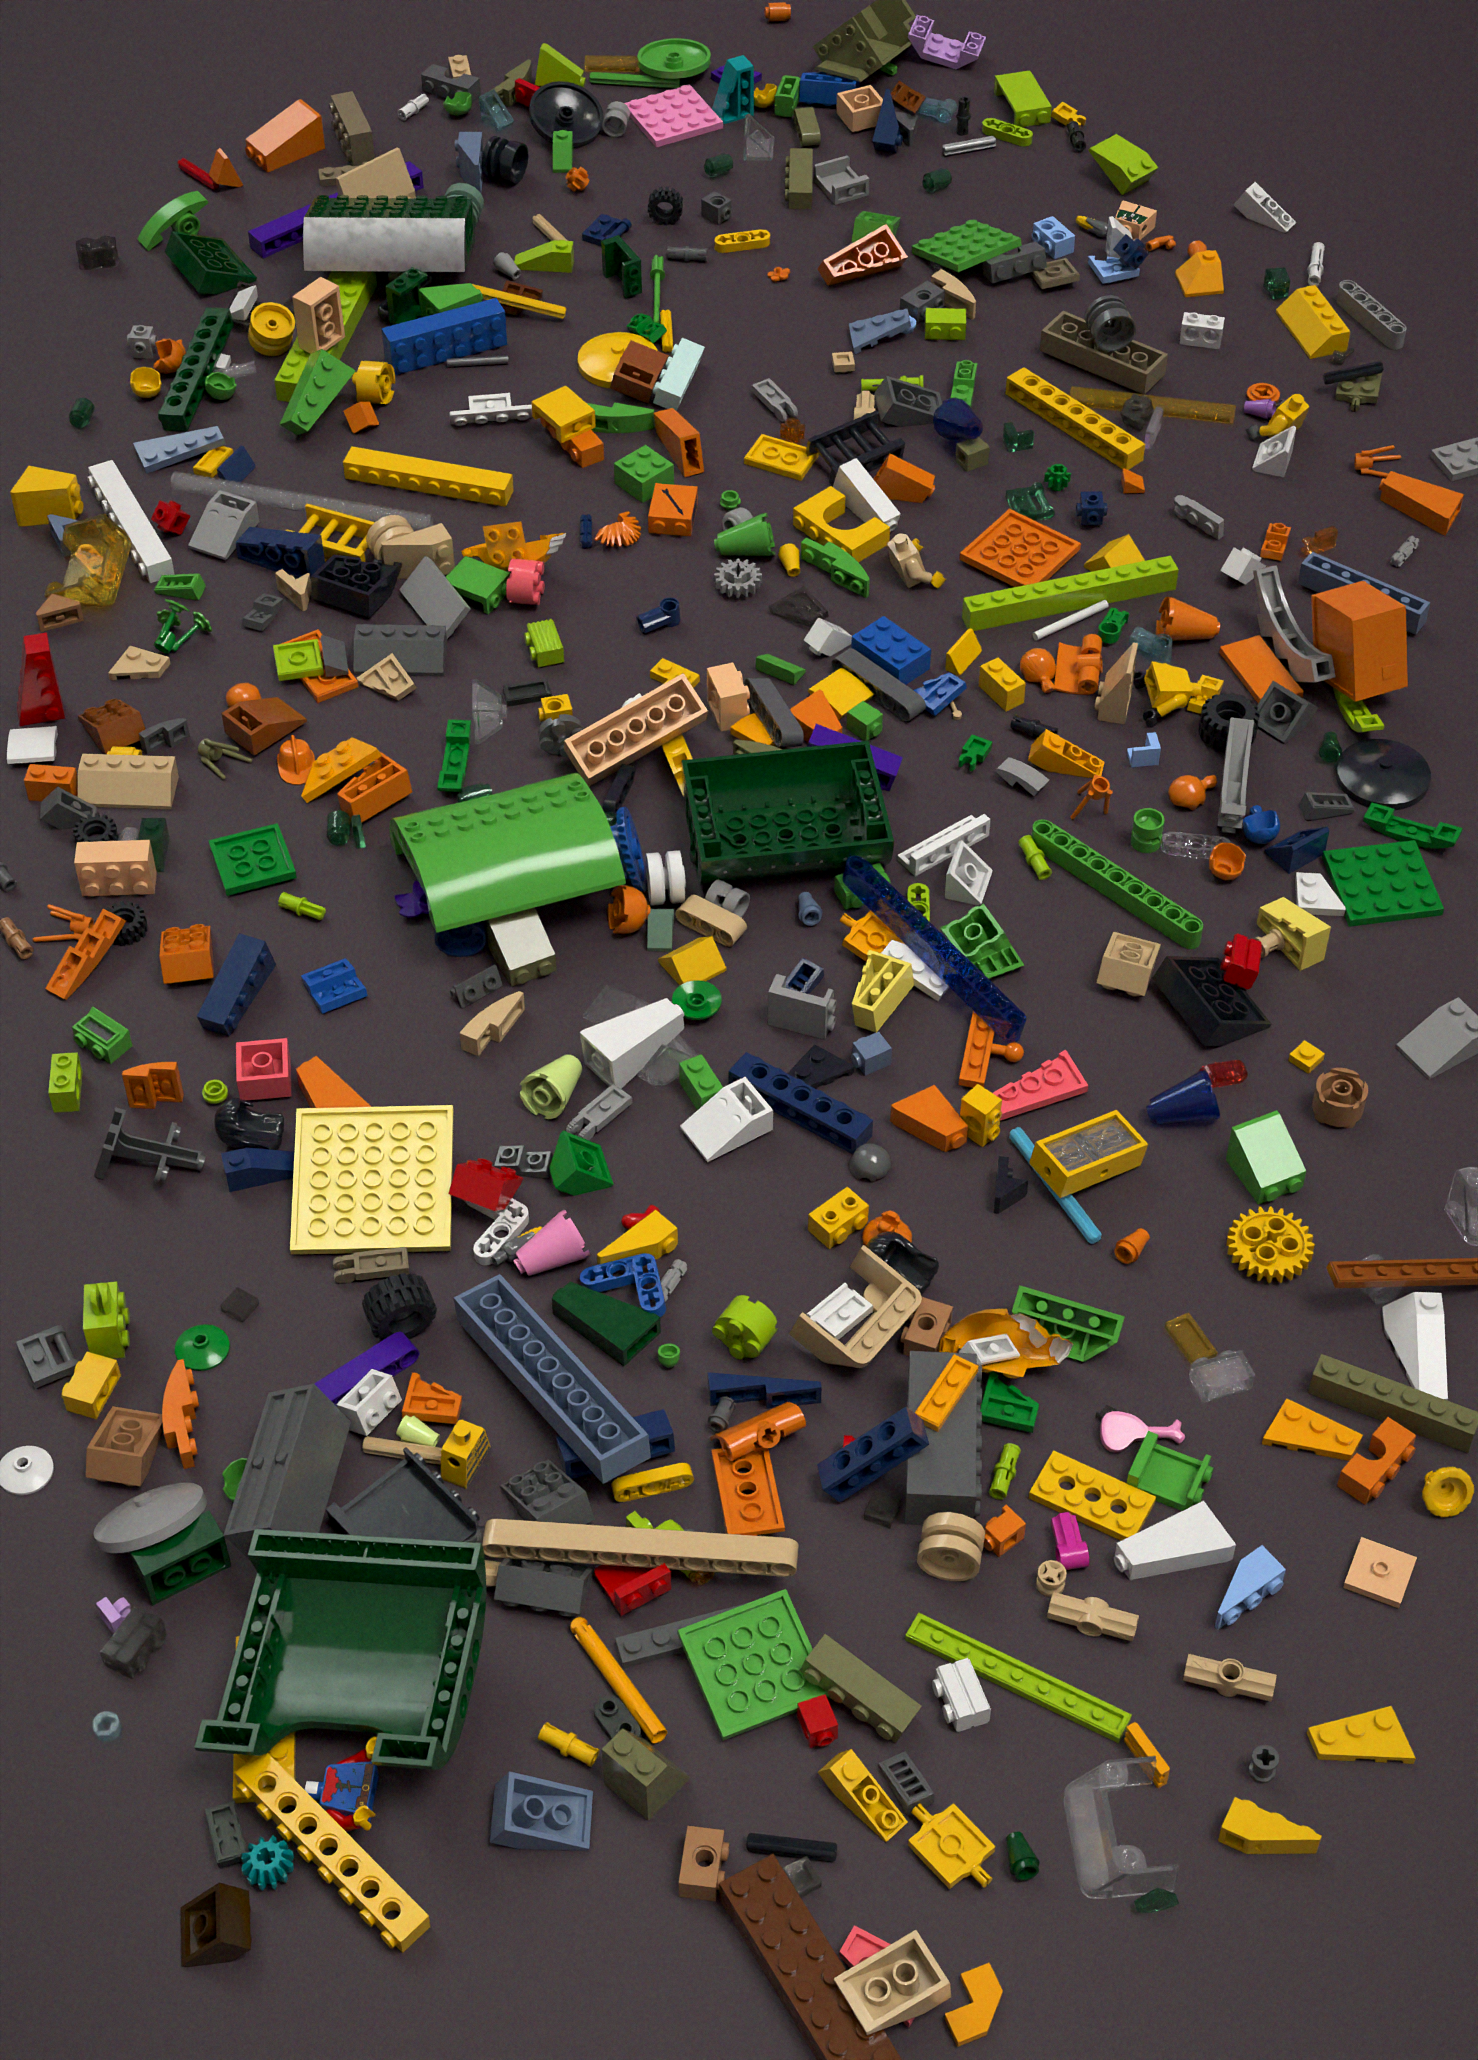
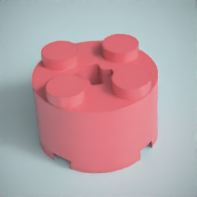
(525, 581)

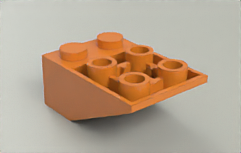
(186, 954)

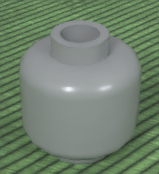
(735, 517)

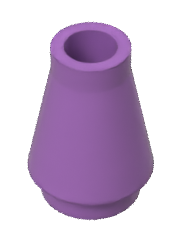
(1260, 408)

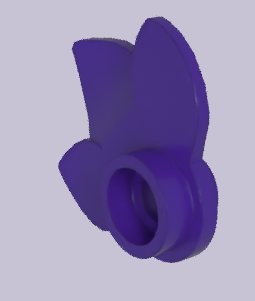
(413, 903)

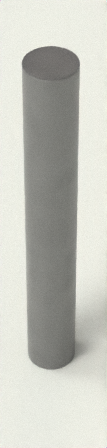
(473, 361)

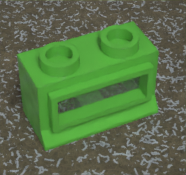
(102, 1036)

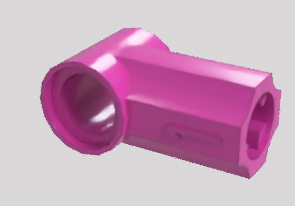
(1069, 1546)

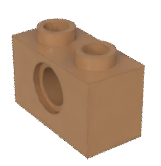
(931, 1316)
(699, 1846)

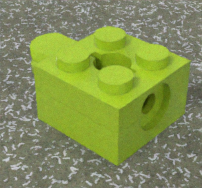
(105, 1320)

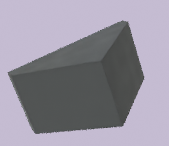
(908, 126)

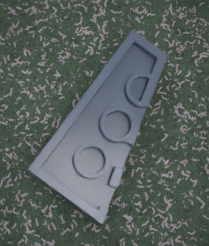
(174, 448)

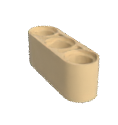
(711, 920)

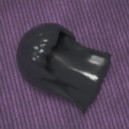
(246, 1128)
(905, 1258)

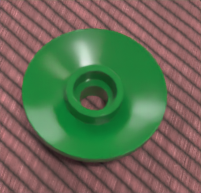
(697, 999)
(204, 1355)

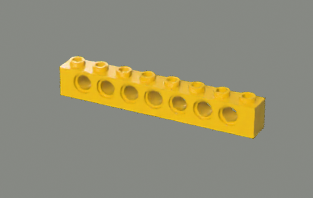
(1075, 419)
(397, 1932)

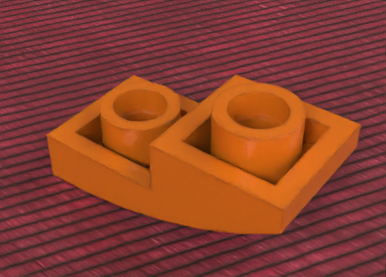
(1275, 541)

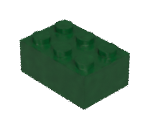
(182, 1559)

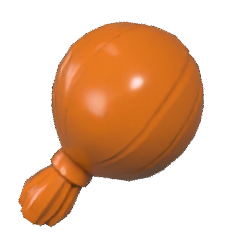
(1040, 667)
(1190, 791)

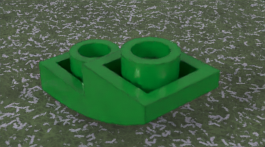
(646, 327)

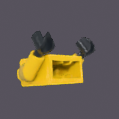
(1167, 688)

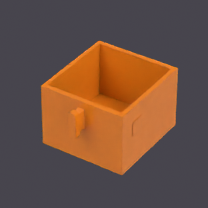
(1365, 638)

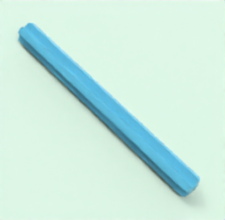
(1068, 1202)

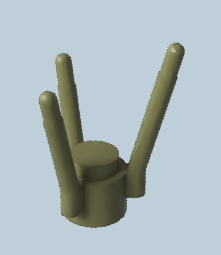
(213, 751)

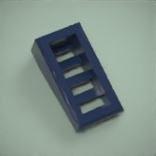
(805, 966)

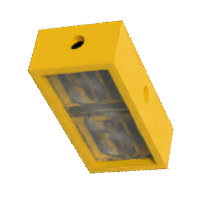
(1088, 1153)

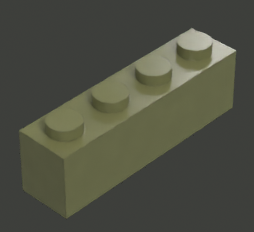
(799, 178)
(860, 1689)

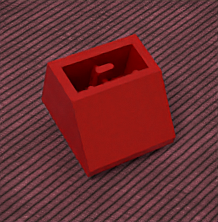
(485, 1184)

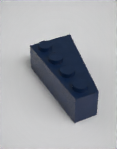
(280, 549)
(236, 984)

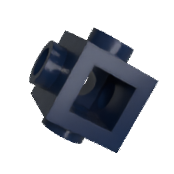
(1134, 254)
(1091, 508)

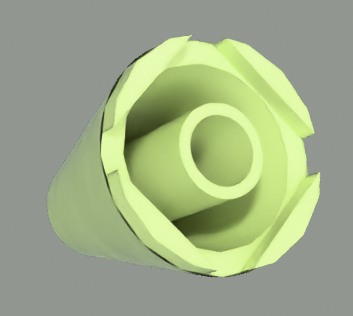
(551, 1086)

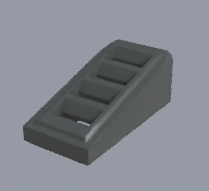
(1325, 805)
(925, 1794)

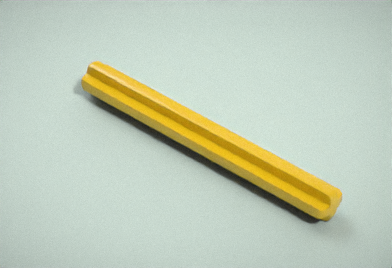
(522, 302)

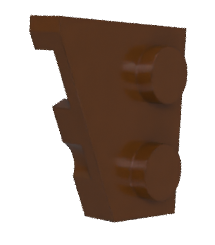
(521, 290)

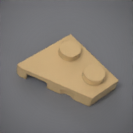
(139, 664)

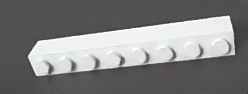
(127, 514)

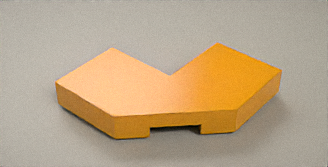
(975, 2018)

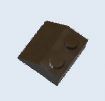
(215, 1926)

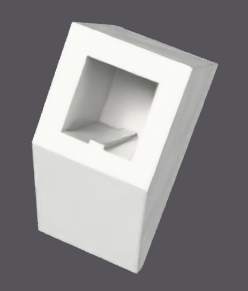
(1241, 565)

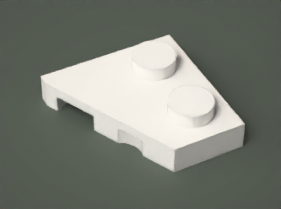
(1316, 895)

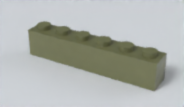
(1386, 1398)

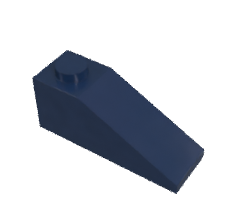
(887, 132)
(256, 1167)

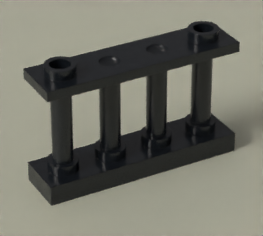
(871, 459)

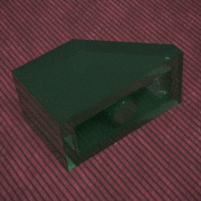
(157, 832)

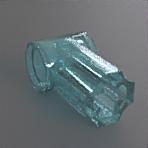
(940, 109)
(1157, 645)

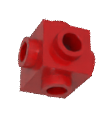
(170, 517)

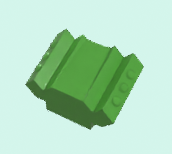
(983, 942)

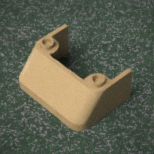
(892, 1302)

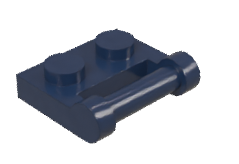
(603, 227)

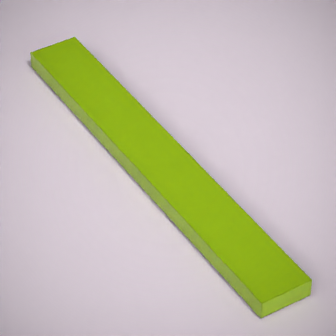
(1019, 1678)

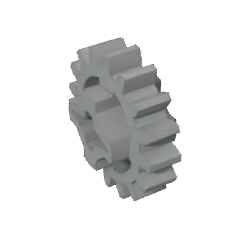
(738, 578)

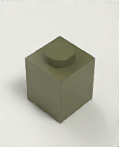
(972, 454)

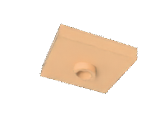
(1380, 1572)

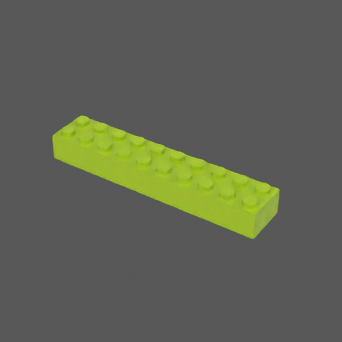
(355, 293)

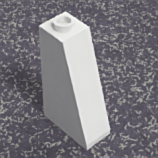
(864, 494)
(1175, 1544)

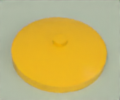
(602, 354)

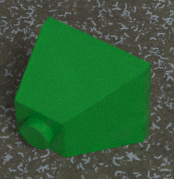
(579, 1166)

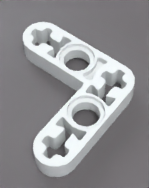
(503, 1221)

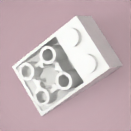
(729, 1120)

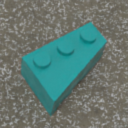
(735, 90)

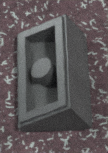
(334, 656)

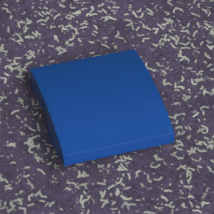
(334, 985)

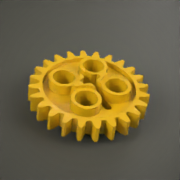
(1270, 1244)

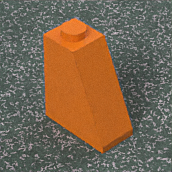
(904, 481)
(815, 711)
(930, 1119)

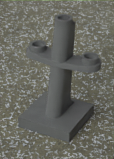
(124, 1145)

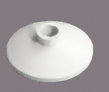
(29, 1478)

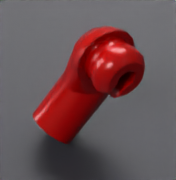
(630, 1220)

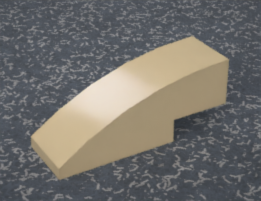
(956, 293)
(492, 1023)

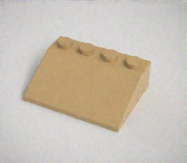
(380, 176)

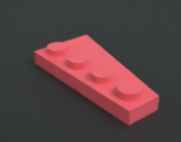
(1044, 1086)

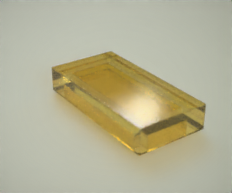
(1190, 1338)

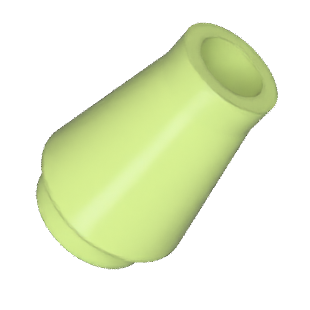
(416, 1432)

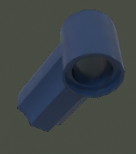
(666, 614)

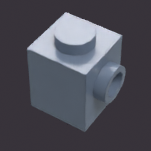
(871, 1053)

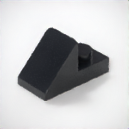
(1008, 1189)

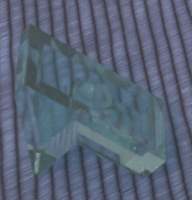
(494, 109)

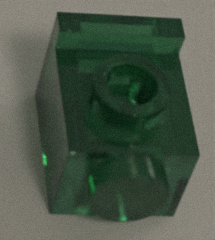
(1277, 282)

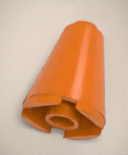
(1185, 621)

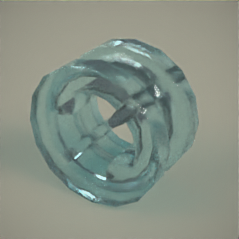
(115, 1727)

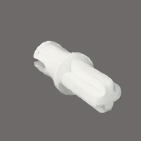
(412, 107)

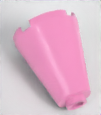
(551, 1247)

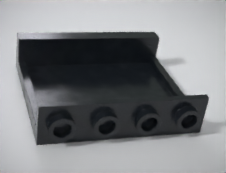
(432, 1507)

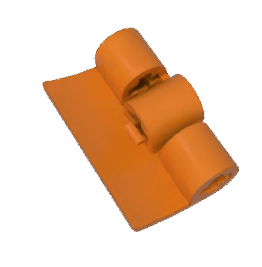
(1079, 666)
(762, 1429)

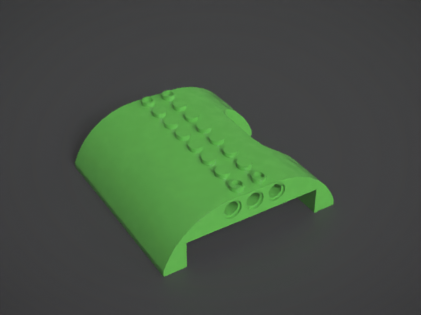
(509, 851)

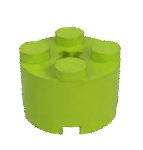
(745, 1327)

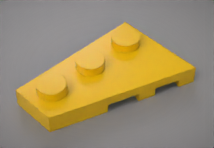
(1362, 1736)

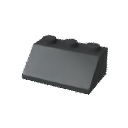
(544, 1585)

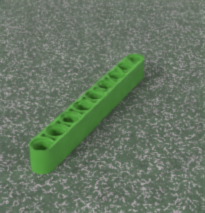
(1118, 884)

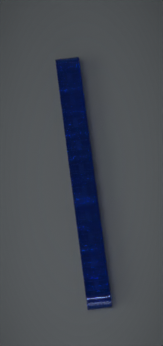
(934, 949)

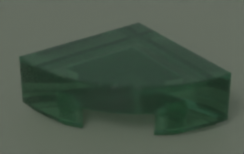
(358, 831)
(1156, 1901)

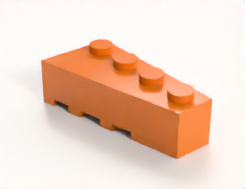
(864, 257)

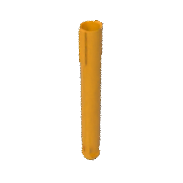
(618, 1680)

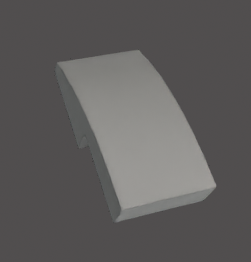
(1017, 771)

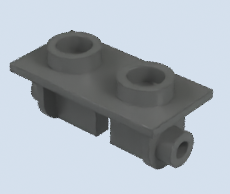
(477, 986)

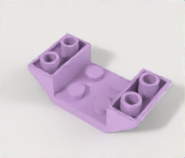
(942, 49)

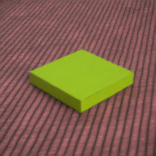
(298, 659)

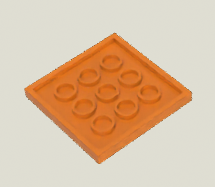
(1019, 550)

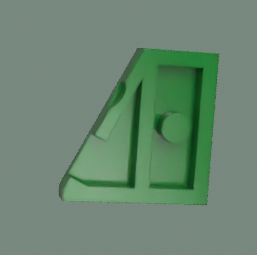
(1008, 1406)

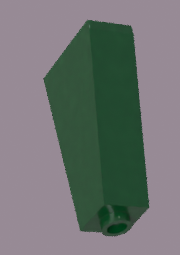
(606, 1321)

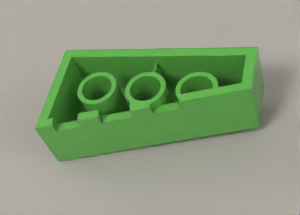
(315, 390)

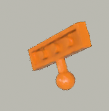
(978, 1052)

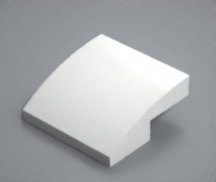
(32, 745)

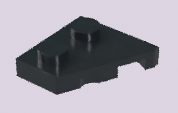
(820, 1067)

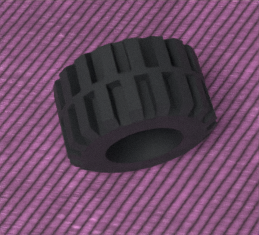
(1217, 714)
(399, 1305)

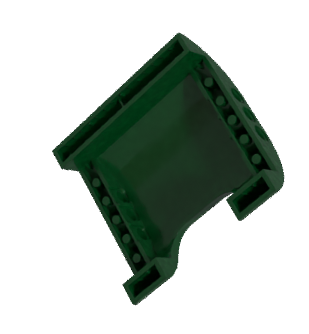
(355, 1641)

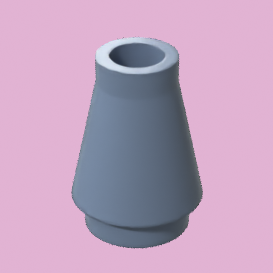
(809, 911)

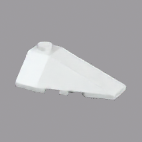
(1418, 1336)

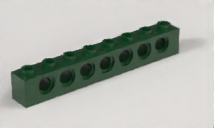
(196, 364)

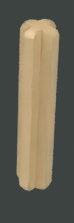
(542, 224)
(395, 1449)

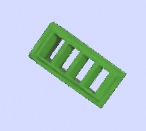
(181, 585)

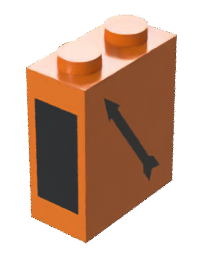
(673, 509)

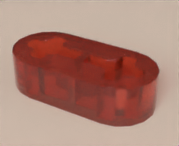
(1226, 1073)

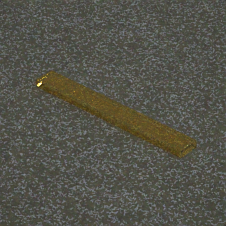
(1172, 406)

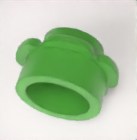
(730, 500)

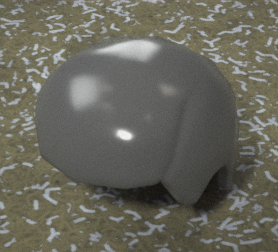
(870, 1162)

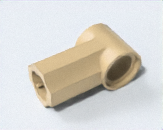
(864, 404)

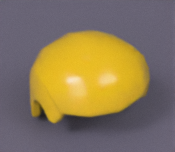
(766, 97)
(145, 382)

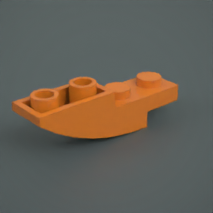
(179, 1411)

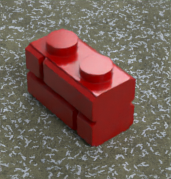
(1241, 961)

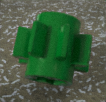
(1057, 477)

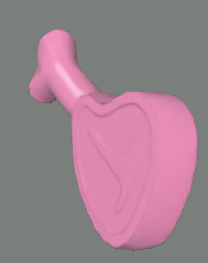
(1121, 1429)

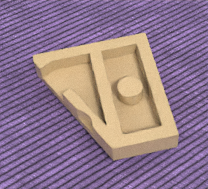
(388, 678)

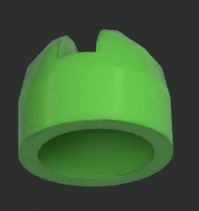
(668, 1355)

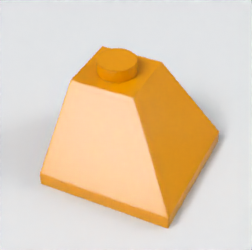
(1201, 275)

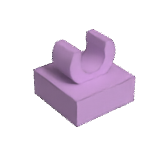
(113, 1614)

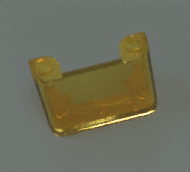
(96, 561)

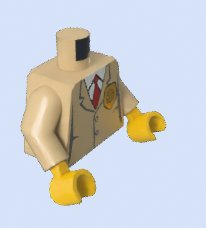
(908, 563)

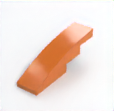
(86, 955)

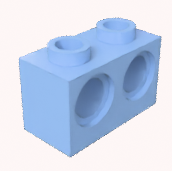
(1053, 237)

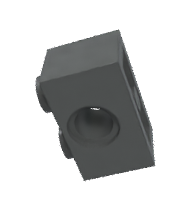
(922, 297)

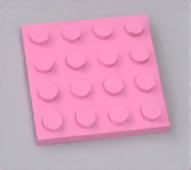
(673, 116)

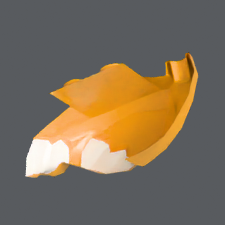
(508, 543)
(1027, 1335)

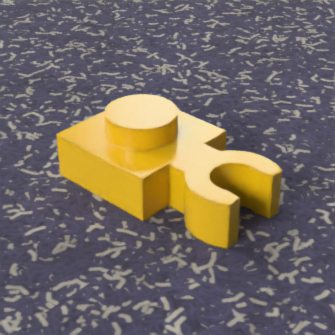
(1067, 114)

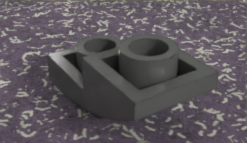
(523, 1162)

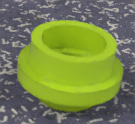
(214, 1091)

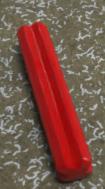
(197, 173)

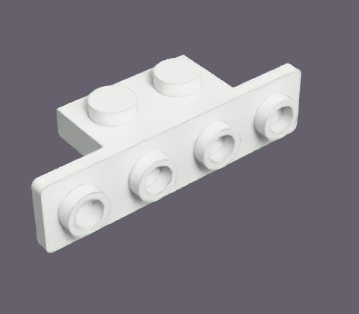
(490, 408)

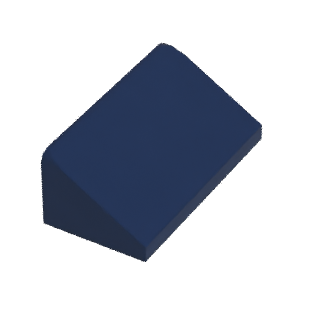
(236, 466)

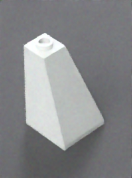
(627, 1042)

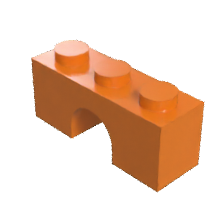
(1366, 1477)

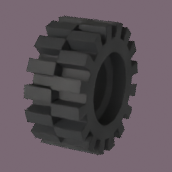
(662, 214)
(93, 826)
(137, 926)

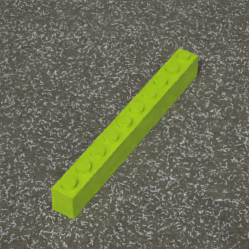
(1069, 593)

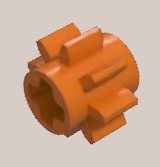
(577, 179)

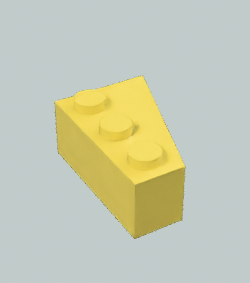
(1303, 933)
(881, 990)

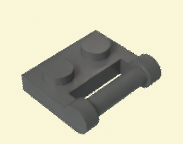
(40, 1360)

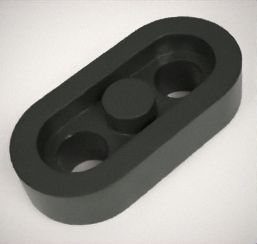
(615, 1720)

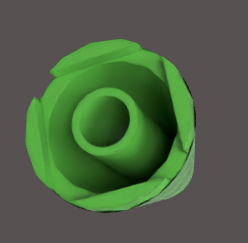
(748, 538)

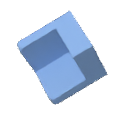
(1145, 755)

